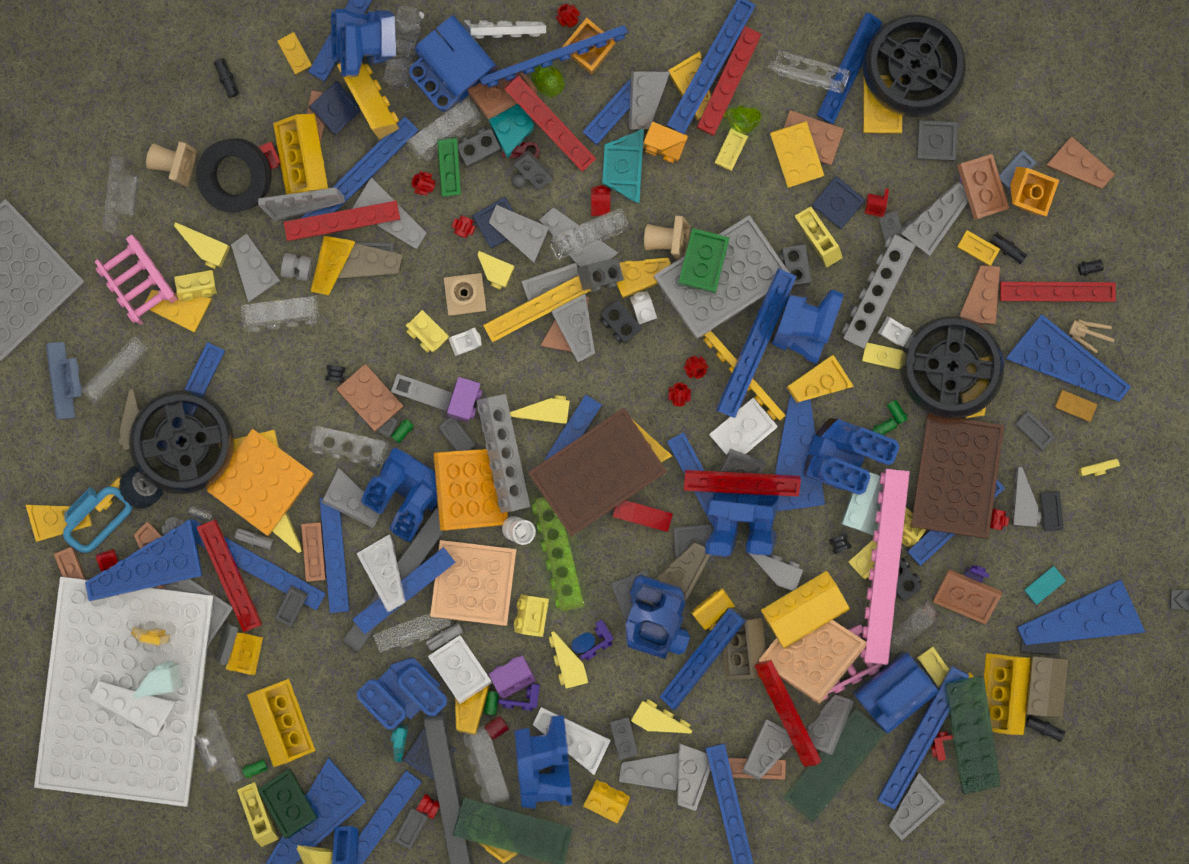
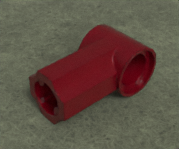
(519, 150)
(496, 727)

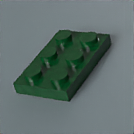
(288, 803)

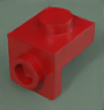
(600, 200)
(107, 559)
(937, 749)

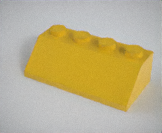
(371, 102)
(300, 154)
(805, 609)
(1007, 686)
(281, 723)

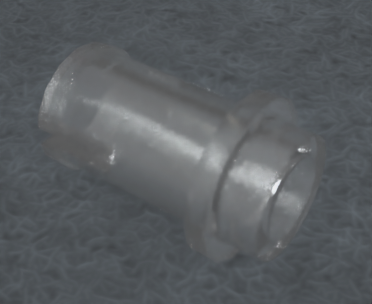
(200, 513)

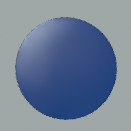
(583, 642)

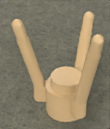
(1079, 329)

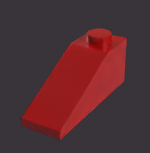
(643, 515)

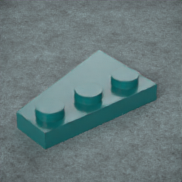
(399, 738)

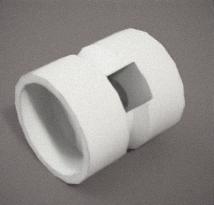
(518, 530)

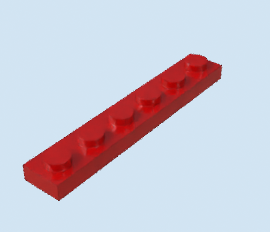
(728, 81)
(549, 123)
(342, 221)
(1058, 291)
(742, 483)
(229, 575)
(787, 713)

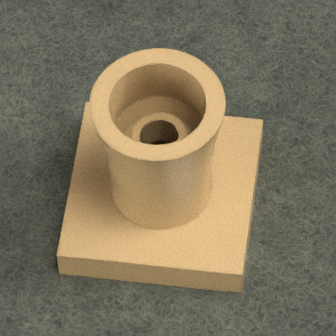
(178, 163)
(669, 238)
(459, 304)

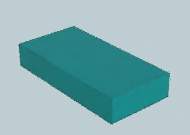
(1044, 585)

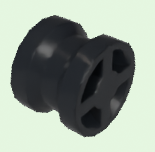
(335, 373)
(840, 543)

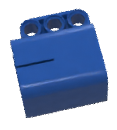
(451, 63)
(895, 692)

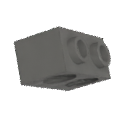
(481, 152)
(800, 265)
(600, 272)
(623, 737)

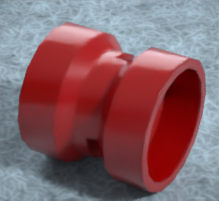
(428, 806)

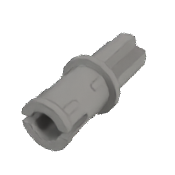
(254, 538)
(444, 636)

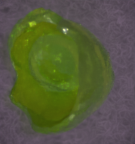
(548, 81)
(743, 119)

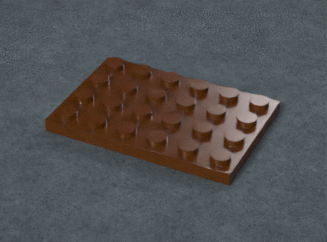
(597, 472)
(957, 476)

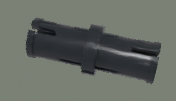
(226, 78)
(1008, 248)
(1045, 728)

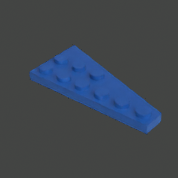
(1059, 356)
(793, 452)
(156, 564)
(1091, 616)
(333, 801)

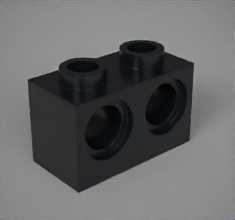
(624, 319)
(907, 575)

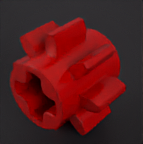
(567, 15)
(423, 183)
(463, 227)
(695, 367)
(679, 394)
(998, 519)

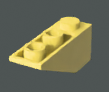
(571, 666)
(652, 719)

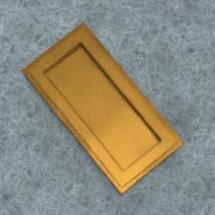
(1075, 406)

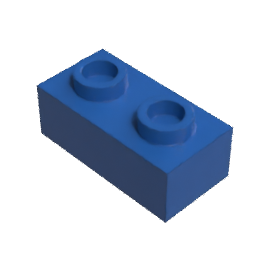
(345, 845)

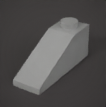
(1024, 504)

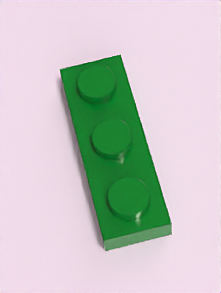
(448, 166)

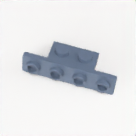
(64, 380)

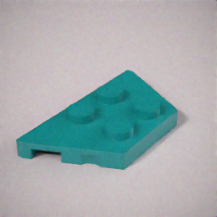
(511, 128)
(624, 165)

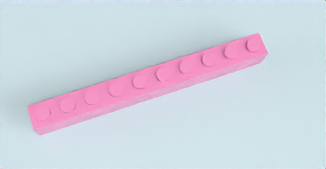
(886, 566)

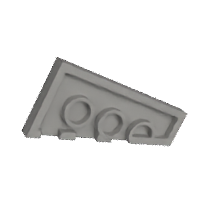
(403, 229)

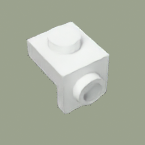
(643, 307)
(895, 331)
(465, 341)

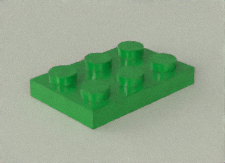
(704, 260)

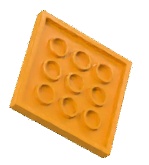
(261, 482)
(466, 490)

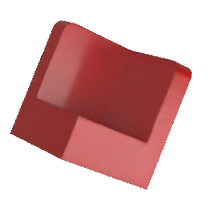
(271, 154)
(876, 204)

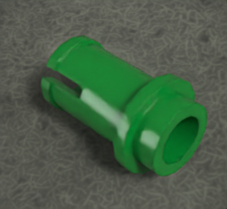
(897, 412)
(885, 427)
(402, 430)
(491, 703)
(255, 768)

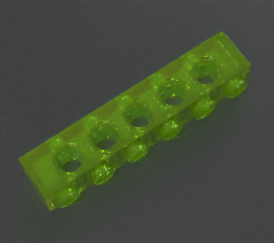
(575, 599)

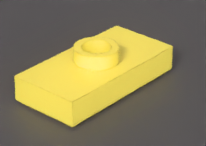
(731, 149)
(882, 355)
(1098, 469)
(933, 665)

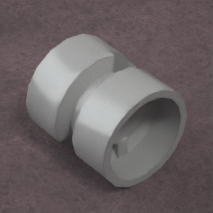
(296, 267)

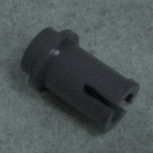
(1090, 267)

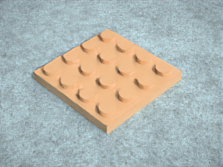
(476, 585)
(817, 659)

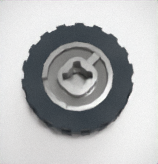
(137, 490)

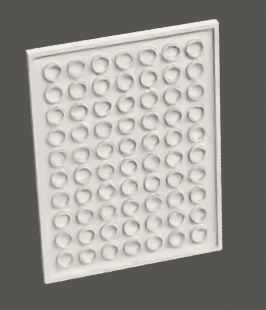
(88, 745)

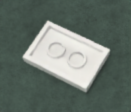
(744, 430)
(460, 669)

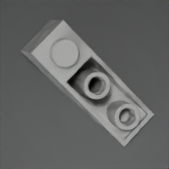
(421, 392)
(780, 573)

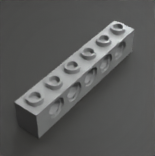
(861, 337)
(503, 453)

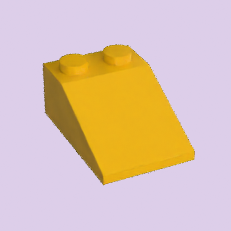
(712, 609)

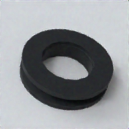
(207, 175)

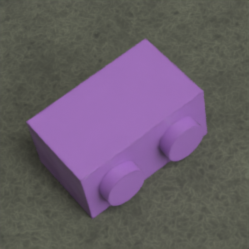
(463, 400)
(512, 676)

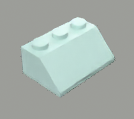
(862, 508)
(163, 679)

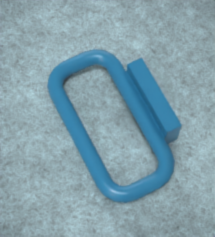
(83, 507)

